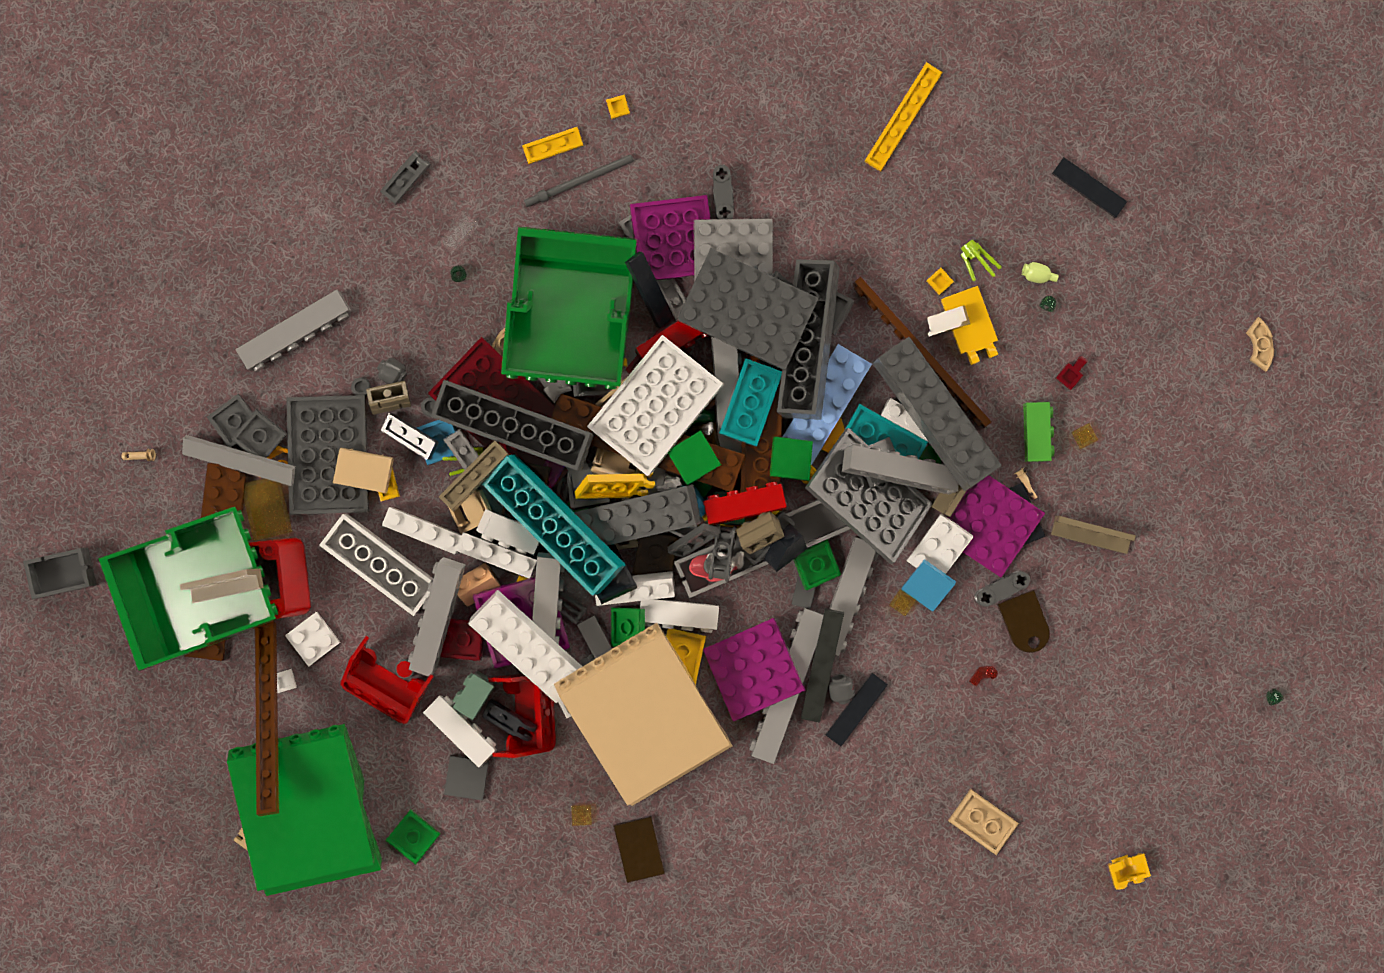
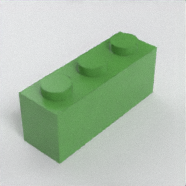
(1038, 432)

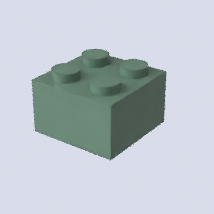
(474, 695)

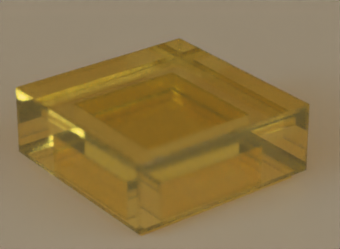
(1084, 436)
(902, 602)
(581, 815)

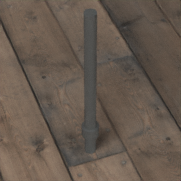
(544, 195)

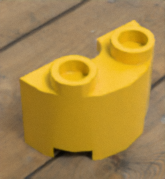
(1128, 869)

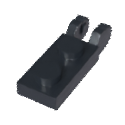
(509, 720)

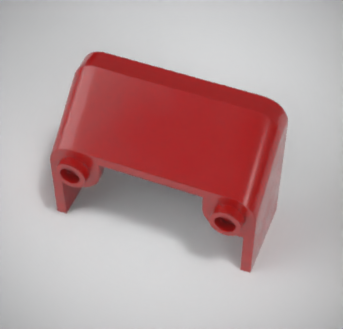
(292, 575)
(381, 687)
(534, 706)

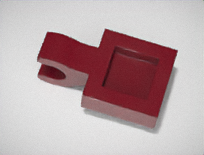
(1070, 374)

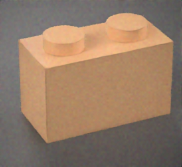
(476, 581)

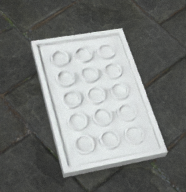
(655, 405)

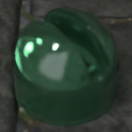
(458, 278)
(1048, 301)
(1275, 697)

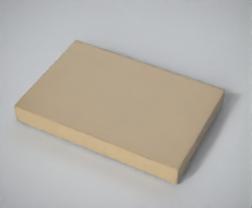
(983, 822)

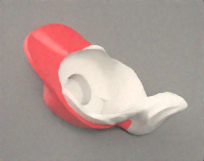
(700, 565)

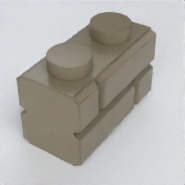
(388, 397)
(759, 532)

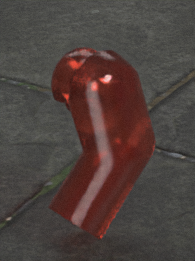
(983, 672)

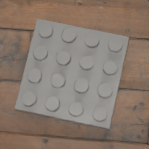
(740, 239)

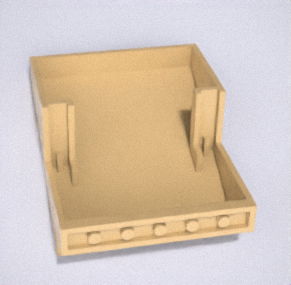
(642, 715)

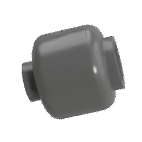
(391, 371)
(841, 688)

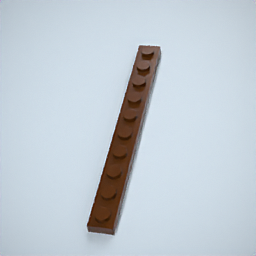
(902, 332)
(266, 720)

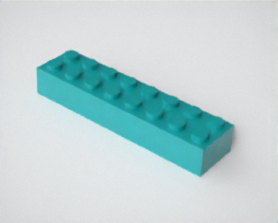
(554, 524)

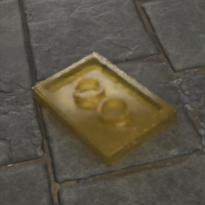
(266, 509)

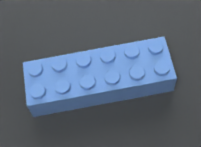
(842, 380)

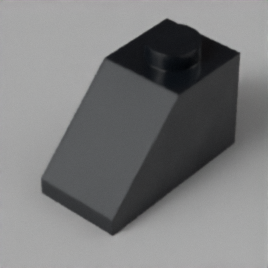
(785, 549)

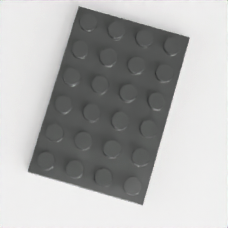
(747, 309)
(315, 434)
(880, 514)

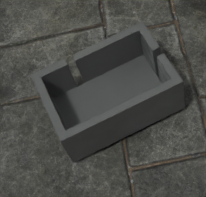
(59, 573)

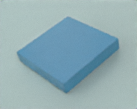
(439, 431)
(928, 585)

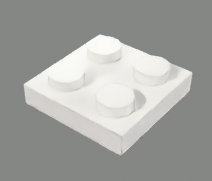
(312, 639)

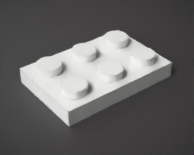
(941, 544)

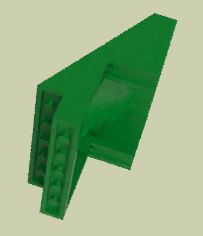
(569, 307)
(159, 615)
(321, 815)

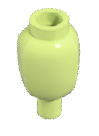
(1038, 273)

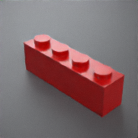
(677, 333)
(744, 504)

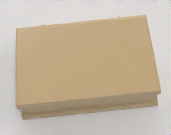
(363, 470)

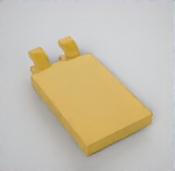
(980, 331)
(613, 486)
(689, 649)

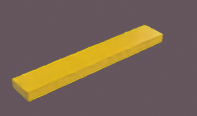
(903, 116)

